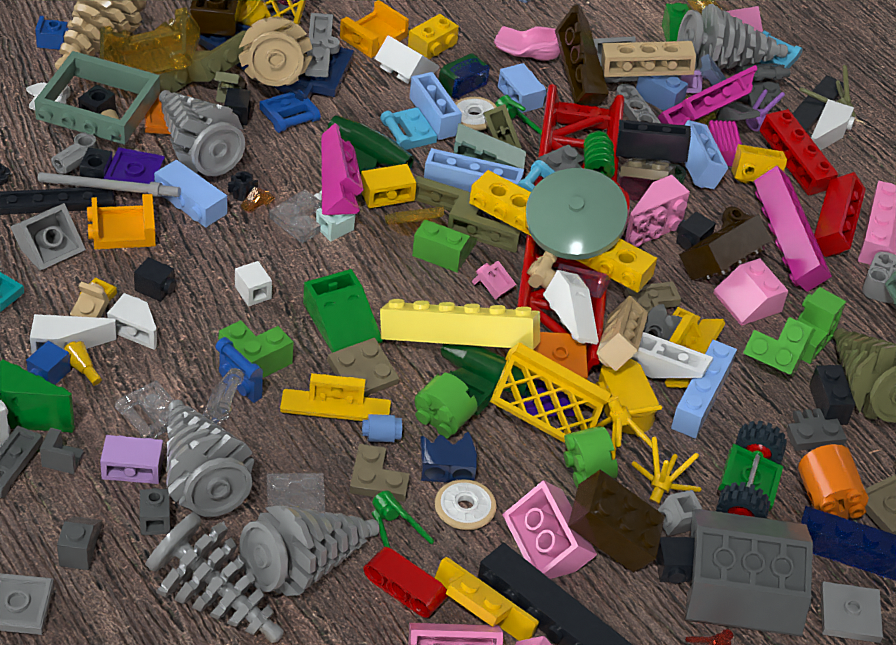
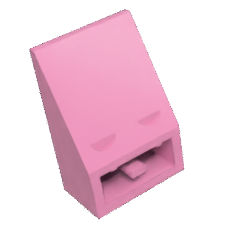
(657, 211)

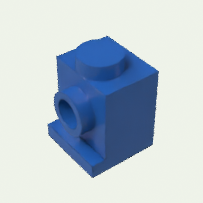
(50, 33)

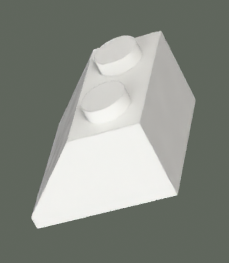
(403, 60)

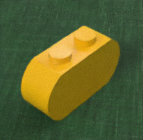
(632, 390)

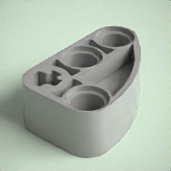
(879, 272)

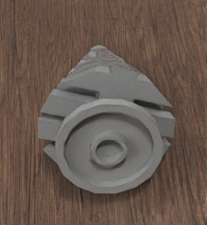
(726, 39)
(203, 133)
(205, 463)
(299, 546)
(208, 572)

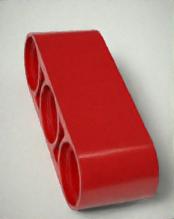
(405, 582)

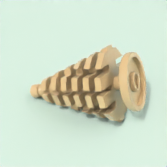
(91, 16)
(275, 51)

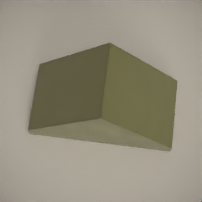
(500, 125)

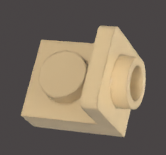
(91, 301)

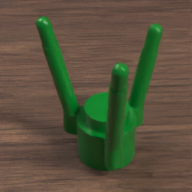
(512, 107)
(389, 508)

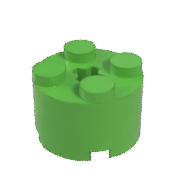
(445, 404)
(589, 452)

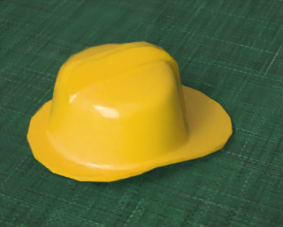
(253, 11)

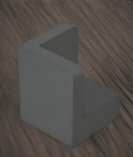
(59, 456)

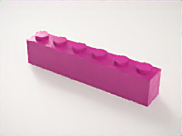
(792, 229)

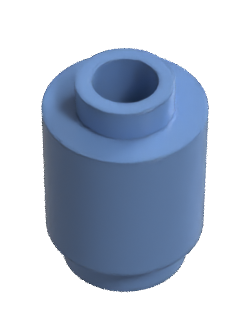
(382, 428)

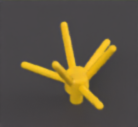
(622, 416)
(661, 480)

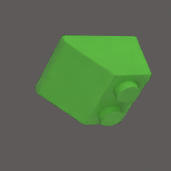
(442, 245)

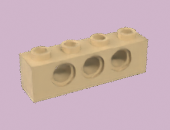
(648, 58)
(622, 333)

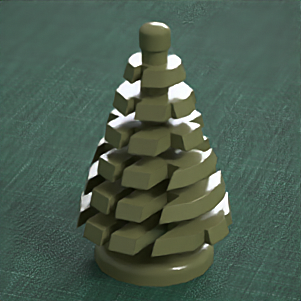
(869, 372)

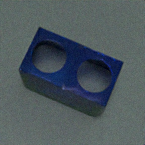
(464, 75)

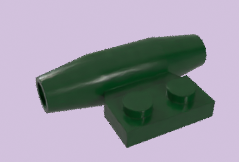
(370, 145)
(481, 371)

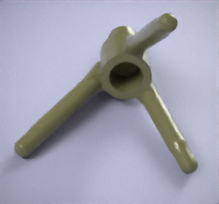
(845, 95)

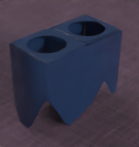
(448, 461)

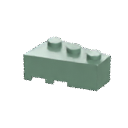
(484, 147)

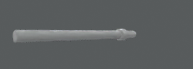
(155, 188)

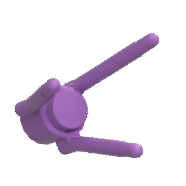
(755, 123)

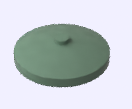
(576, 213)

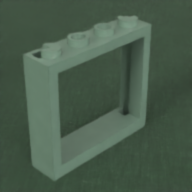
(104, 72)

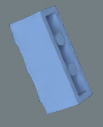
(435, 104)
(704, 157)
(197, 198)

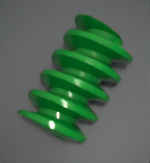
(599, 153)

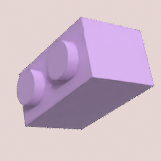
(132, 459)

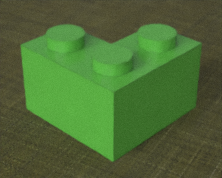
(823, 314)
(268, 350)
(785, 352)

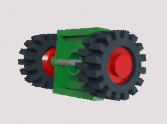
(752, 471)

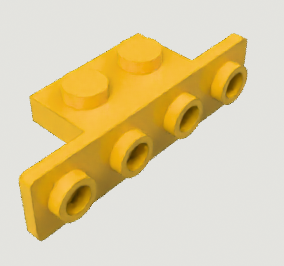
(694, 337)
(333, 398)
(485, 601)

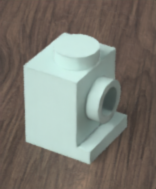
(335, 225)

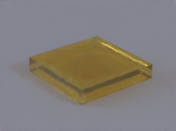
(414, 215)

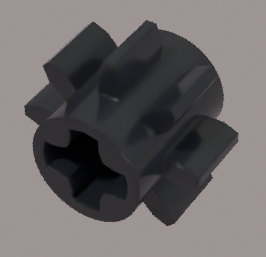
(241, 185)

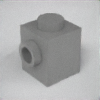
(678, 512)

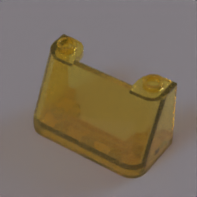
(154, 50)

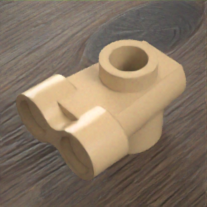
(541, 271)

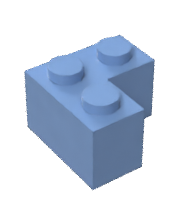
(662, 90)

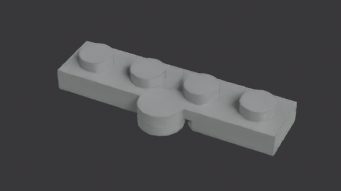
(322, 43)

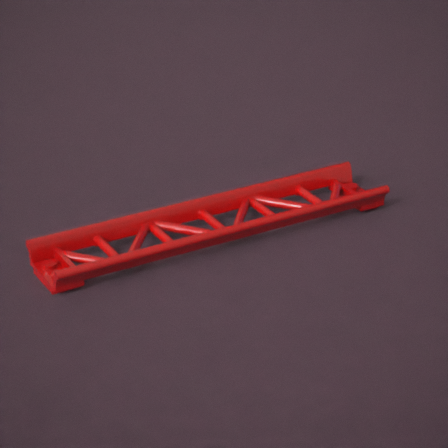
(577, 118)

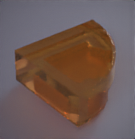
(256, 198)

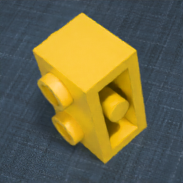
(433, 36)
(754, 162)
(388, 185)

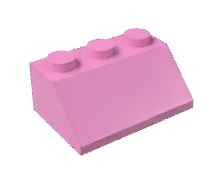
(543, 534)
(454, 634)

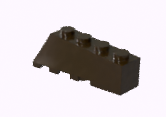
(581, 59)

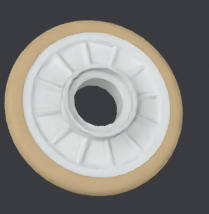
(474, 104)
(461, 518)

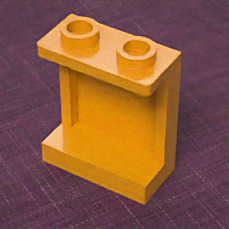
(372, 30)
(122, 225)

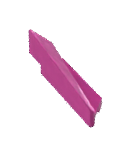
(710, 99)
(339, 174)

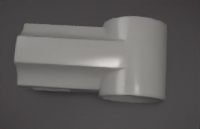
(73, 155)

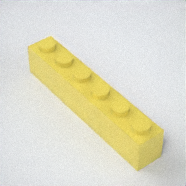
(460, 324)

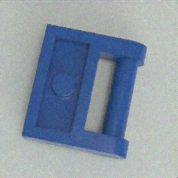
(286, 105)
(232, 358)

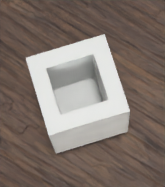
(253, 283)

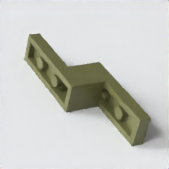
(204, 65)
(466, 217)

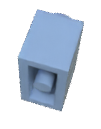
(522, 86)

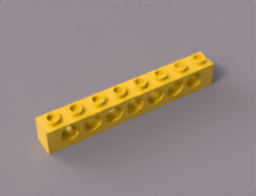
(508, 203)

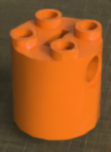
(833, 481)

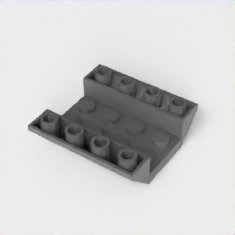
(750, 572)

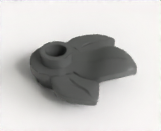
(660, 323)

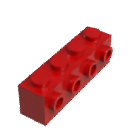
(802, 154)
(839, 214)

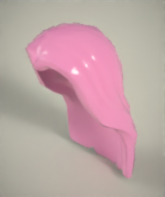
(534, 43)

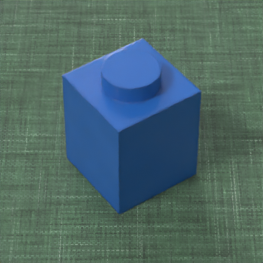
(49, 362)

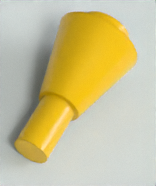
(81, 361)

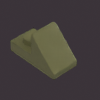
(225, 81)

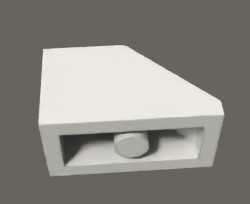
(134, 321)

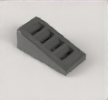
(736, 112)

